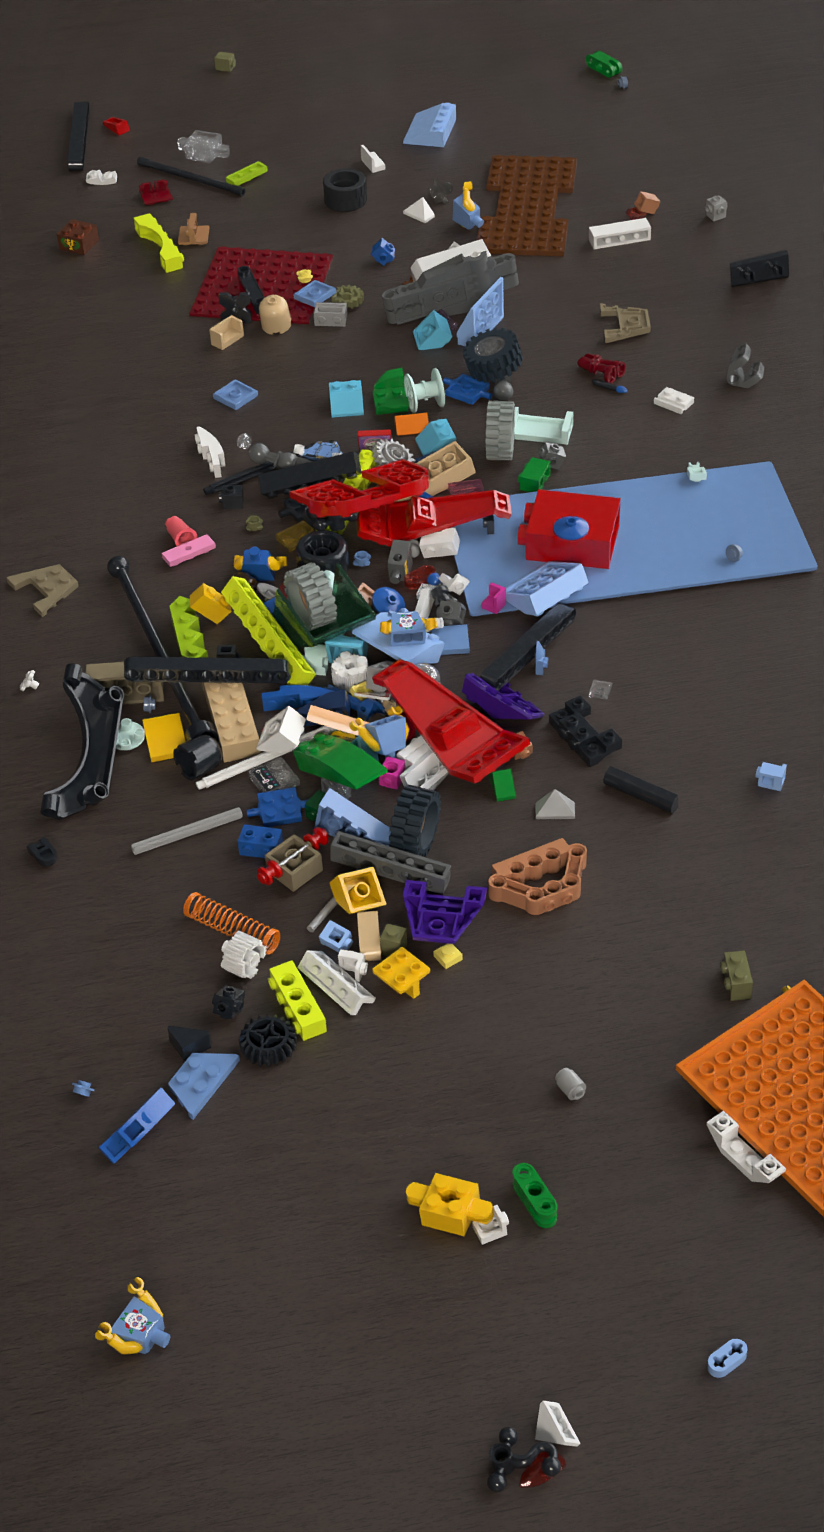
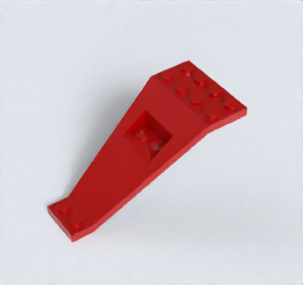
(426, 516)
(455, 731)

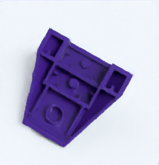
(501, 703)
(438, 916)

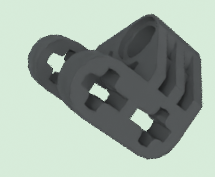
(754, 373)

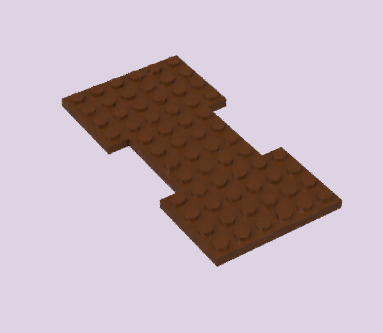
(528, 205)

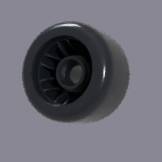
(323, 549)

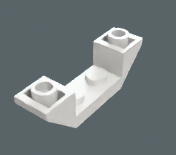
(753, 1166)

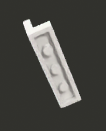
(421, 771)
(335, 981)

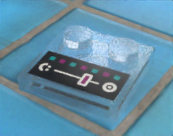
(273, 776)

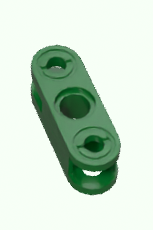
(604, 64)
(540, 1207)

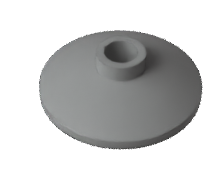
(267, 591)

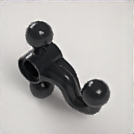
(335, 523)
(508, 1437)

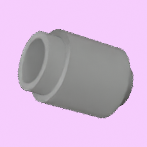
(570, 1084)

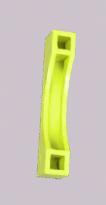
(148, 228)

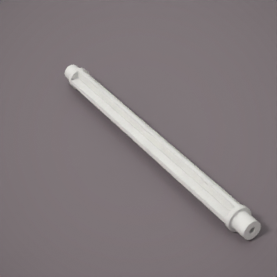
(254, 761)

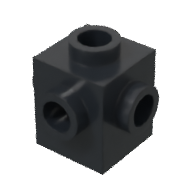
(228, 1002)

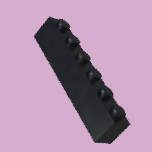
(309, 473)

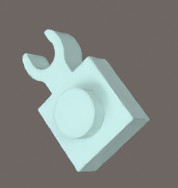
(696, 472)

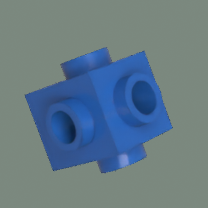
(383, 251)

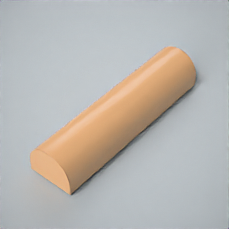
(332, 719)

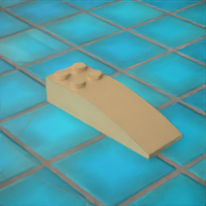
(445, 467)

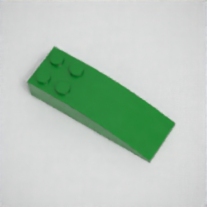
(337, 761)

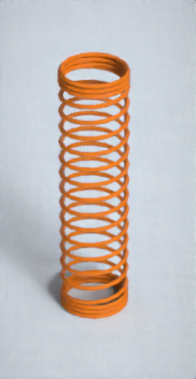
(198, 905)

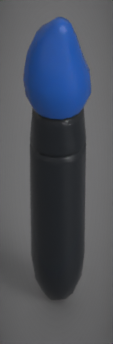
(620, 389)

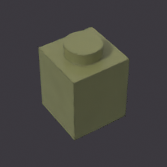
(225, 61)
(393, 939)

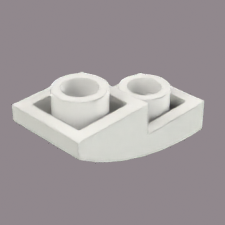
(97, 178)

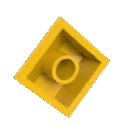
(358, 890)

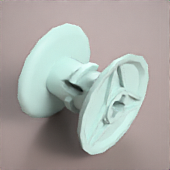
(424, 390)

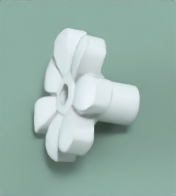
(28, 681)

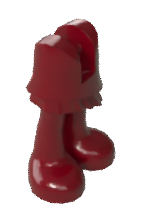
(610, 368)

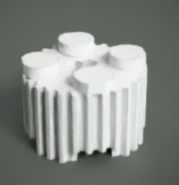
(349, 670)
(242, 954)

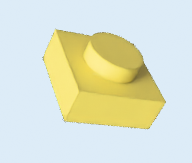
(359, 688)
(448, 955)

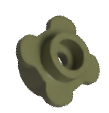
(254, 523)

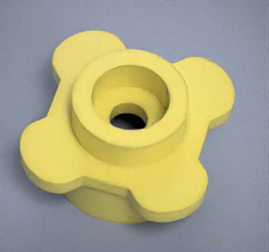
(304, 276)

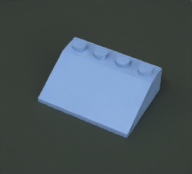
(432, 126)
(484, 314)
(546, 587)
(414, 653)

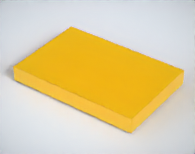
(163, 736)

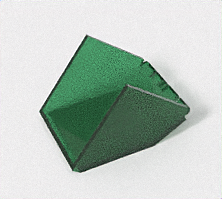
(351, 613)

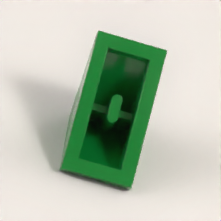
(502, 784)

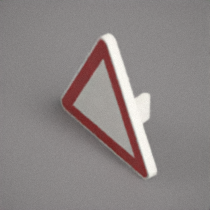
(380, 696)

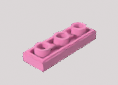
(188, 550)

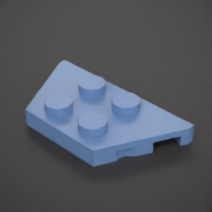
(200, 1079)

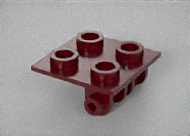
(155, 194)

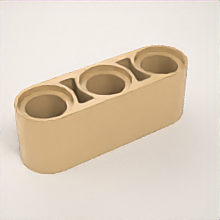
(369, 935)

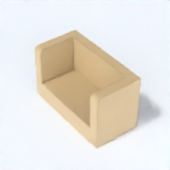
(226, 332)

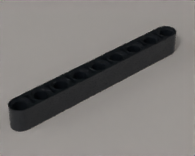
(78, 136)
(524, 649)
(206, 670)

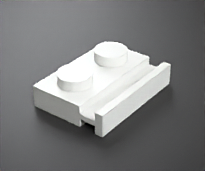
(674, 400)

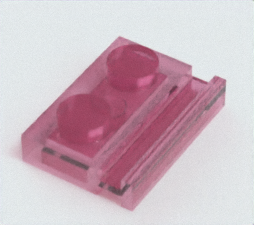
(465, 487)

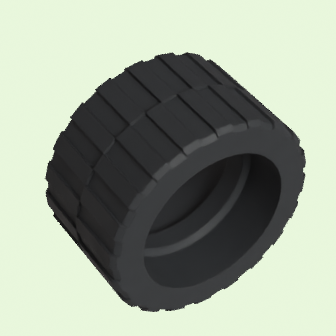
(345, 190)

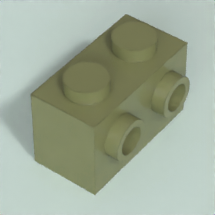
(737, 975)

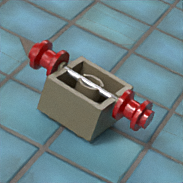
(294, 860)

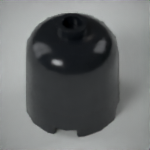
(198, 756)

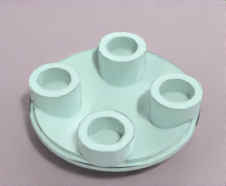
(129, 735)

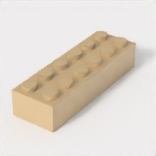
(232, 720)

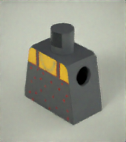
(399, 568)

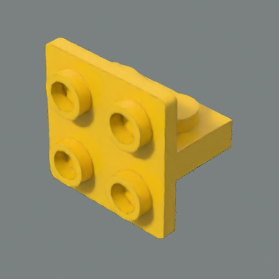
(402, 972)

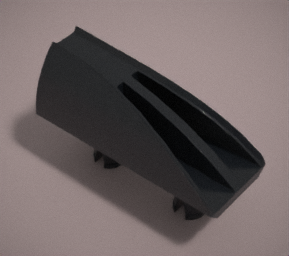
(760, 268)

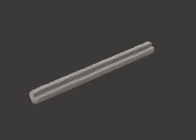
(186, 831)

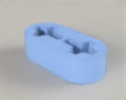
(730, 1361)

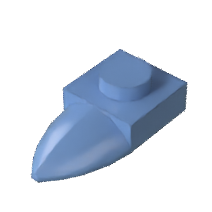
(541, 660)

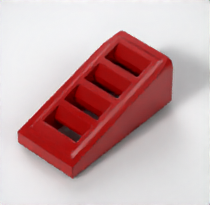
(117, 125)

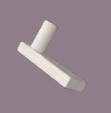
(424, 607)

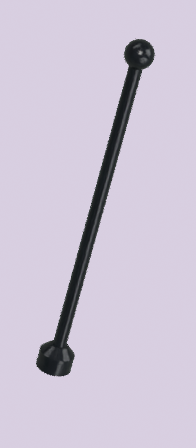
(119, 567)

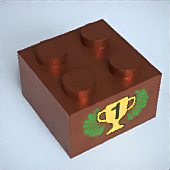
(77, 237)

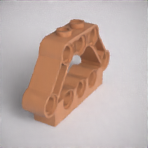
(510, 875)

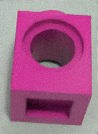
(392, 777)

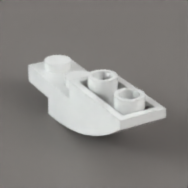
(210, 450)

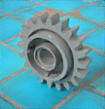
(390, 451)

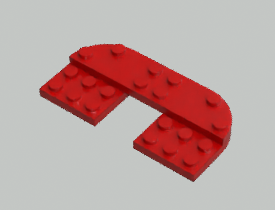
(395, 482)

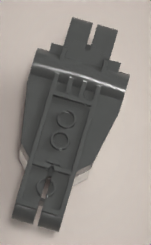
(449, 282)

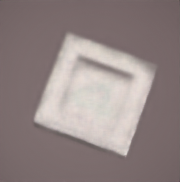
(600, 689)

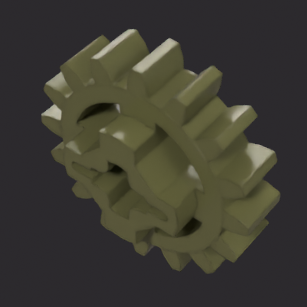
(349, 295)

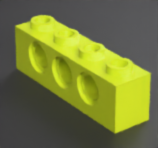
(297, 1000)

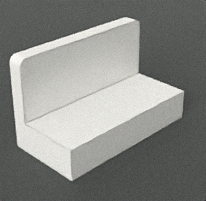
(371, 160)

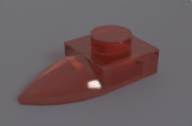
(634, 213)
(533, 1474)

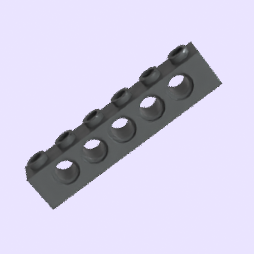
(390, 862)

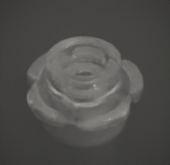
(243, 441)

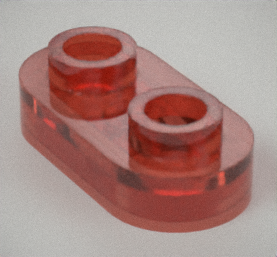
(415, 578)

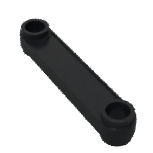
(250, 285)

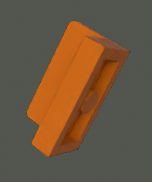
(410, 423)

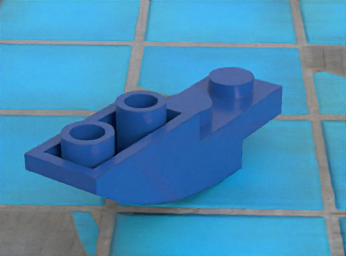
(292, 696)
(136, 1125)

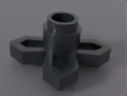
(235, 306)

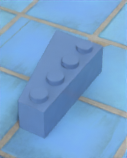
(341, 815)

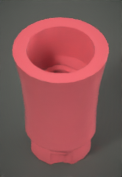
(179, 531)

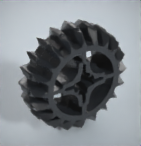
(273, 1040)

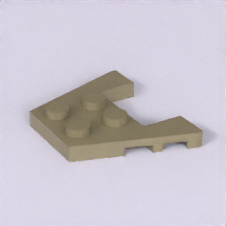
(630, 320)
(51, 581)

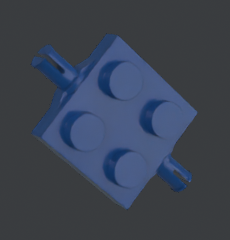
(467, 389)
(278, 807)

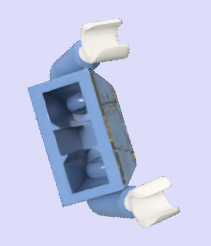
(318, 450)

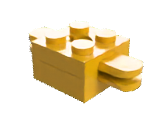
(446, 1214)

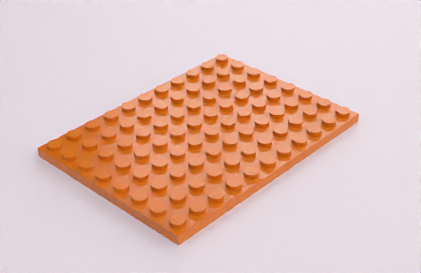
(772, 1084)

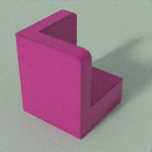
(496, 599)

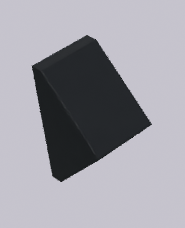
(189, 1040)

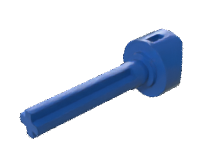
(365, 708)

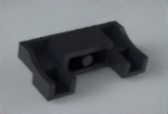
(581, 735)

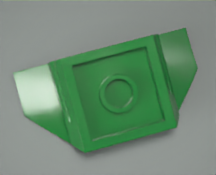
(390, 393)

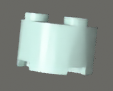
(317, 658)

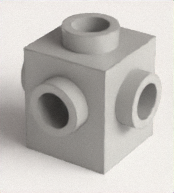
(716, 208)

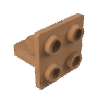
(193, 233)

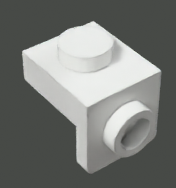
(454, 584)
(353, 962)
(494, 1229)

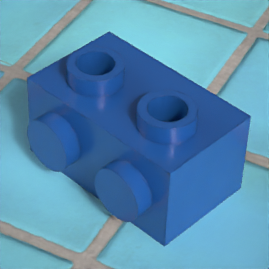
(260, 840)

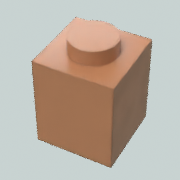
(647, 202)

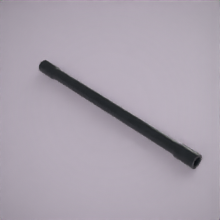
(191, 176)

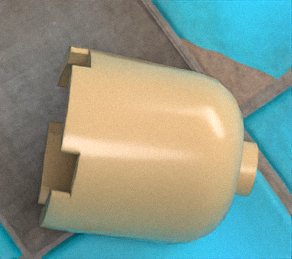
(274, 314)

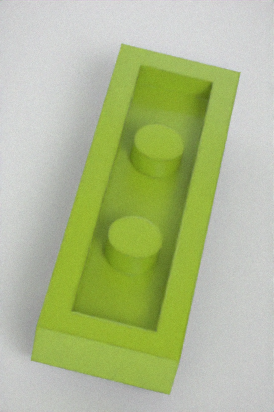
(246, 174)

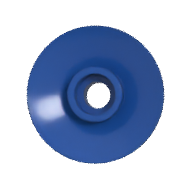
(571, 528)
(387, 599)

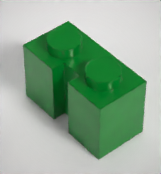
(534, 475)

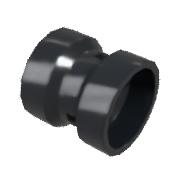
(440, 594)

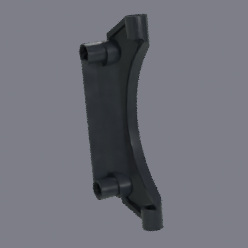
(99, 720)

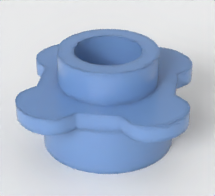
(361, 558)
(82, 1088)

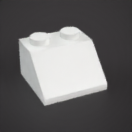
(282, 732)

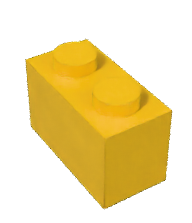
(209, 603)

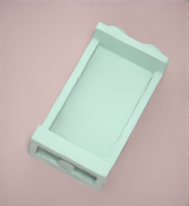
(543, 428)

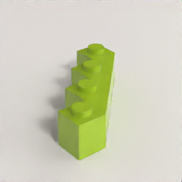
(187, 629)

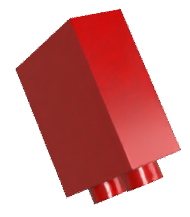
(592, 550)

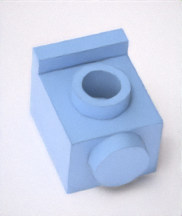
(771, 776)
(334, 931)

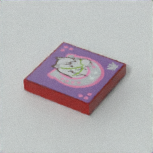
(369, 438)

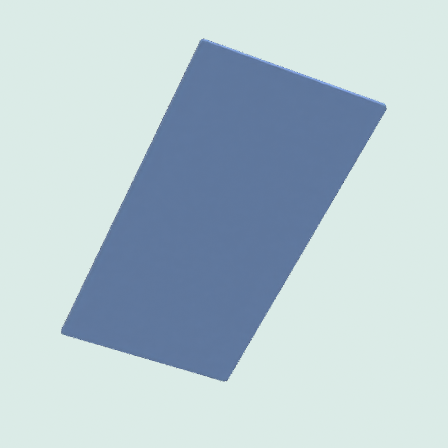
(667, 536)

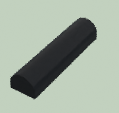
(641, 789)

